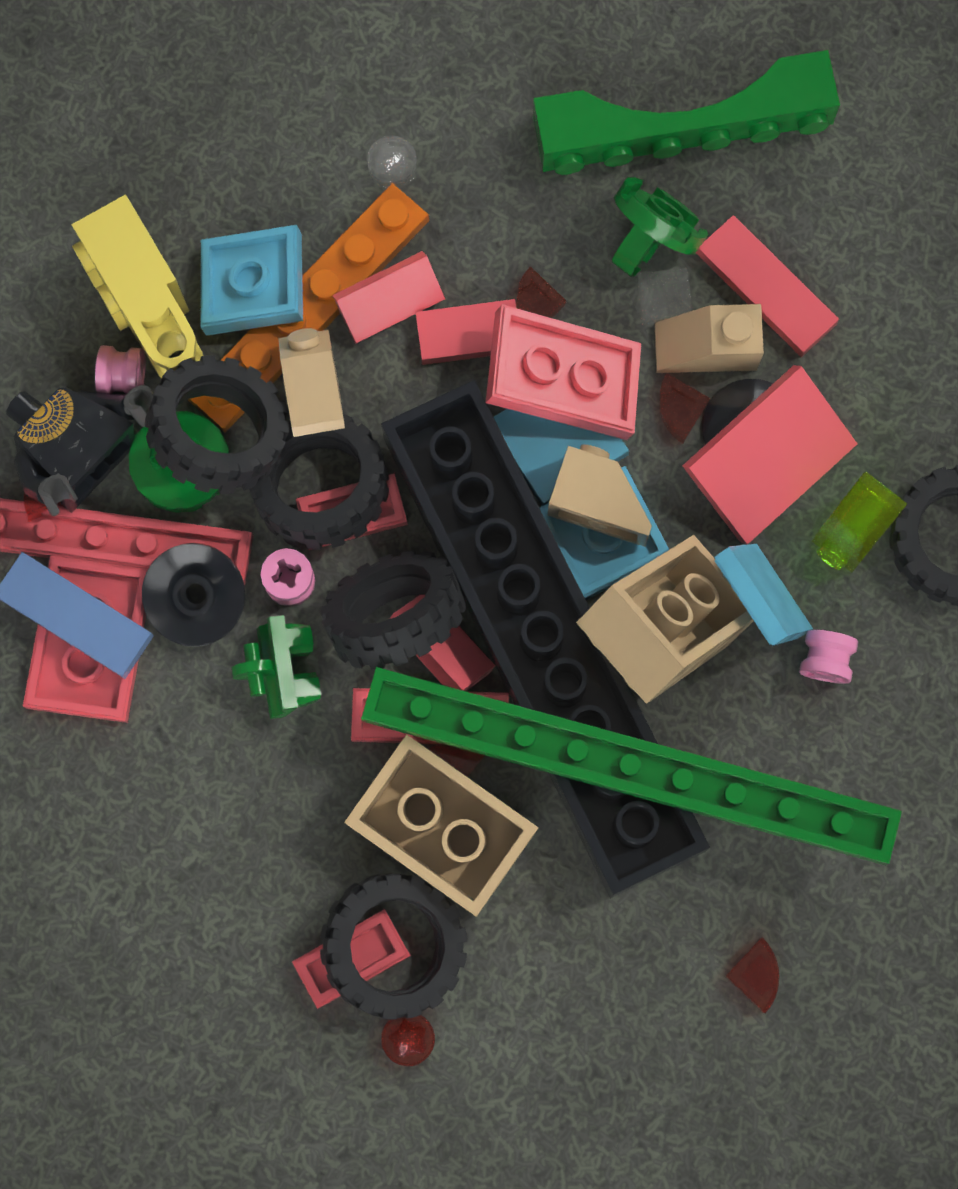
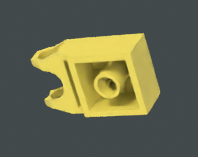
(136, 283)

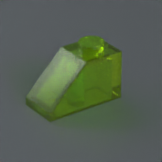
(857, 523)

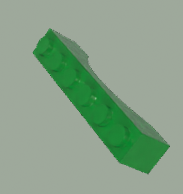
(585, 130)

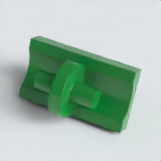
(277, 645)

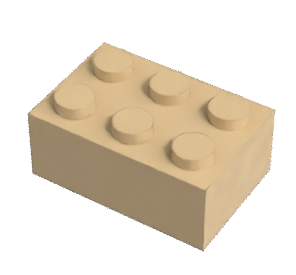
(666, 619)
(441, 825)

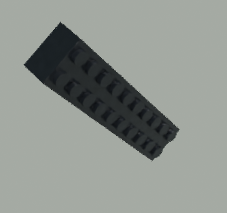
(528, 618)

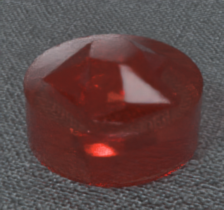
(408, 1040)

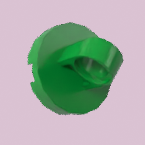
(657, 221)
(157, 483)

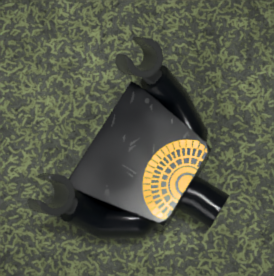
(73, 441)

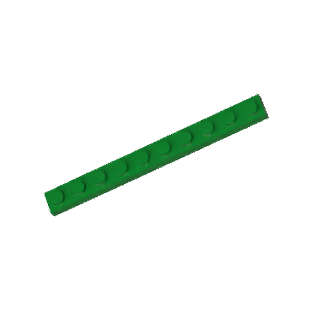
(632, 766)

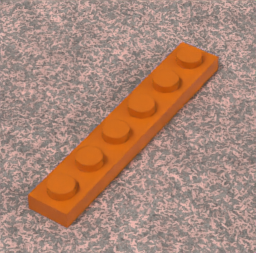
(352, 258)

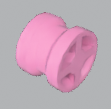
(119, 370)
(292, 587)
(828, 656)

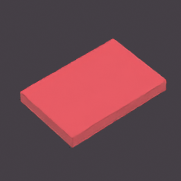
(563, 372)
(770, 454)
(66, 678)

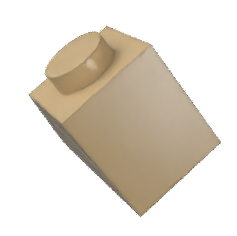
(710, 340)
(311, 382)
(598, 496)

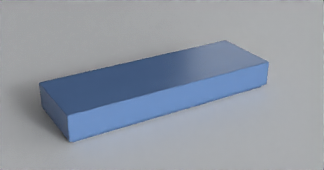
(74, 615)

